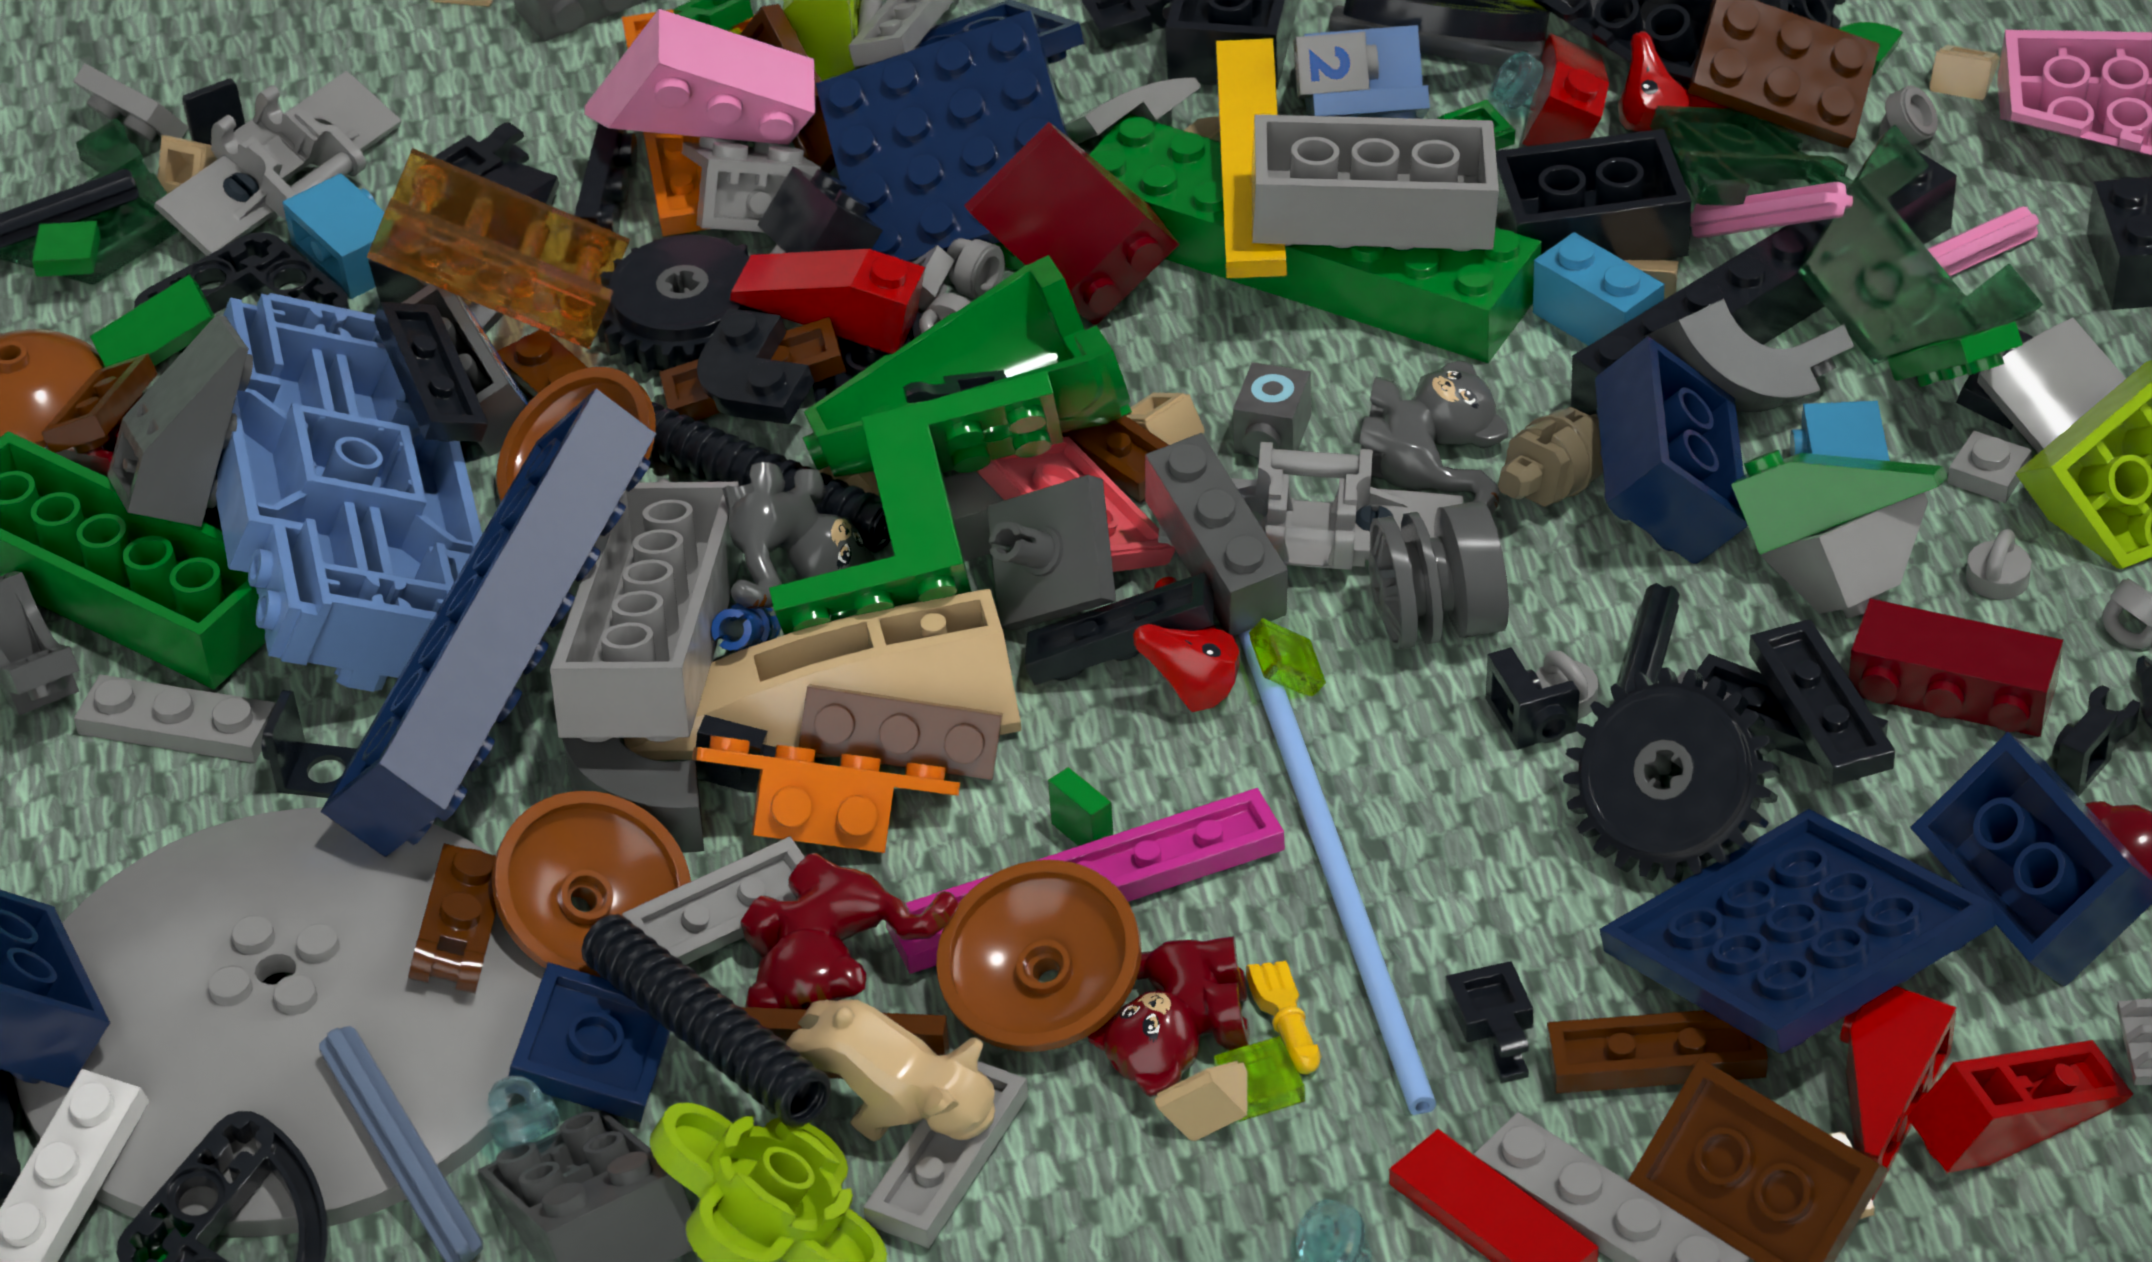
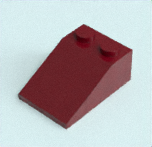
(1080, 215)

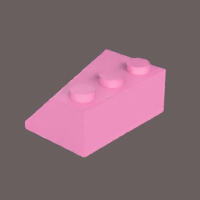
(706, 84)
(2080, 85)

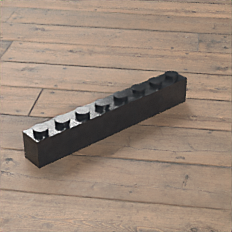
(1761, 282)

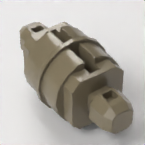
(1553, 457)

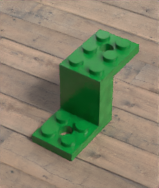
(908, 456)

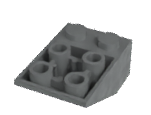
(178, 428)
(590, 1195)

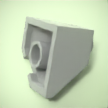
(1853, 559)

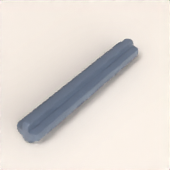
(400, 1146)

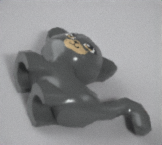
(1446, 410)
(769, 519)

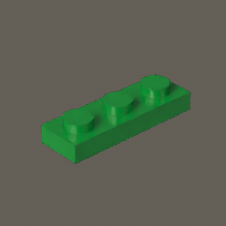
(1956, 355)

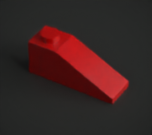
(1568, 96)
(861, 290)
(1891, 1065)
(2013, 1101)

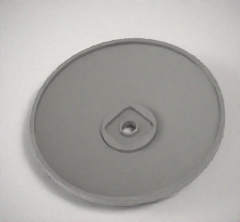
(181, 972)

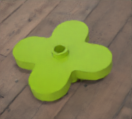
(762, 1189)

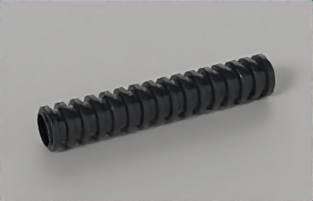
(725, 458)
(706, 1020)

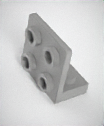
(740, 180)

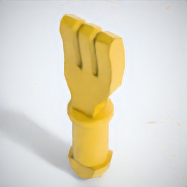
(1277, 995)

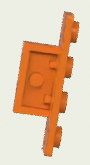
(822, 801)

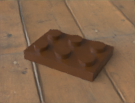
(1784, 69)
(1755, 1172)

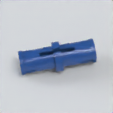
(744, 627)

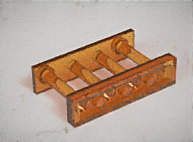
(498, 248)

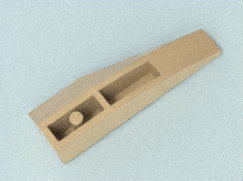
(916, 651)

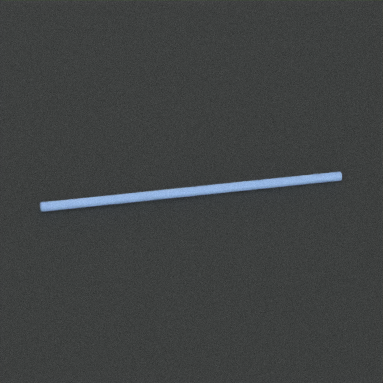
(1343, 890)

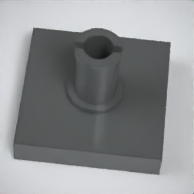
(1051, 553)

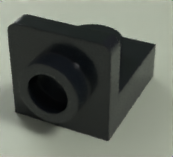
(1524, 707)

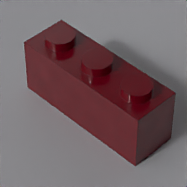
(1955, 667)

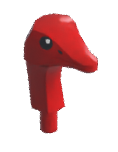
(1651, 86)
(1195, 664)

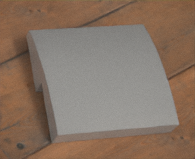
(1145, 101)
(2051, 382)

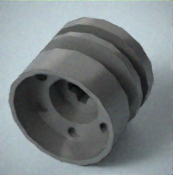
(1451, 573)

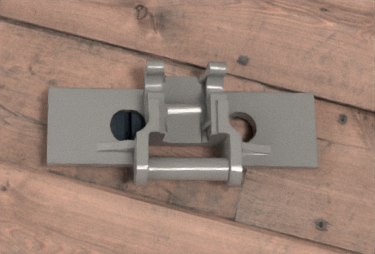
(257, 159)
(1326, 532)

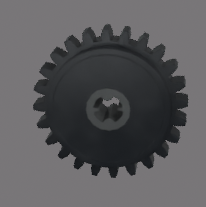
(670, 299)
(1703, 807)

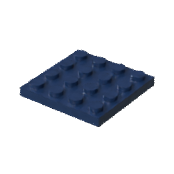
(936, 127)
(1797, 930)

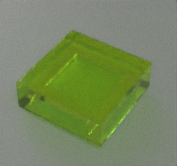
(1287, 658)
(1270, 1076)

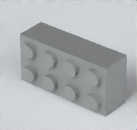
(1374, 182)

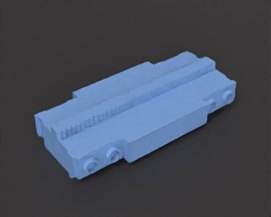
(337, 494)

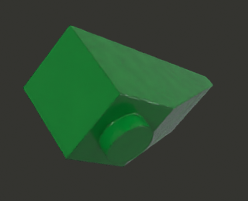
(1818, 491)

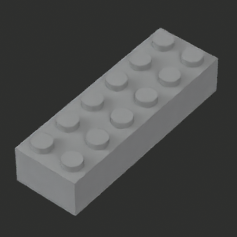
(645, 616)

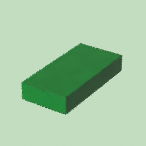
(156, 326)

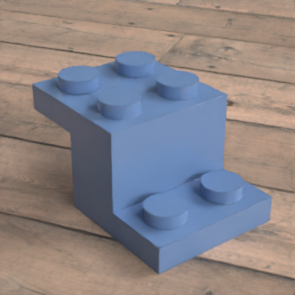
(1395, 92)

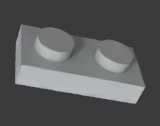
(114, 98)

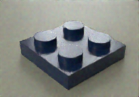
(590, 1044)

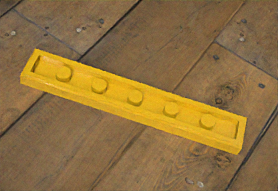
(1244, 90)

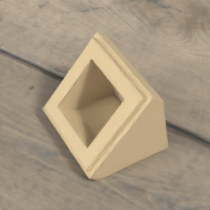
(181, 160)
(1206, 1100)

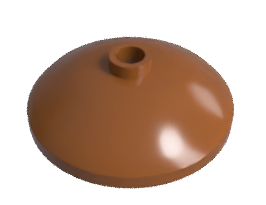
(39, 378)
(558, 400)
(584, 849)
(1036, 922)

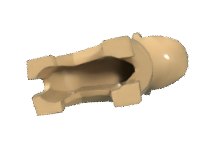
(896, 1071)

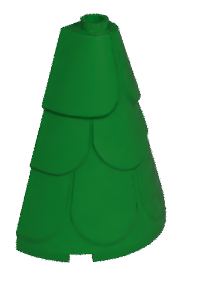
(1014, 327)

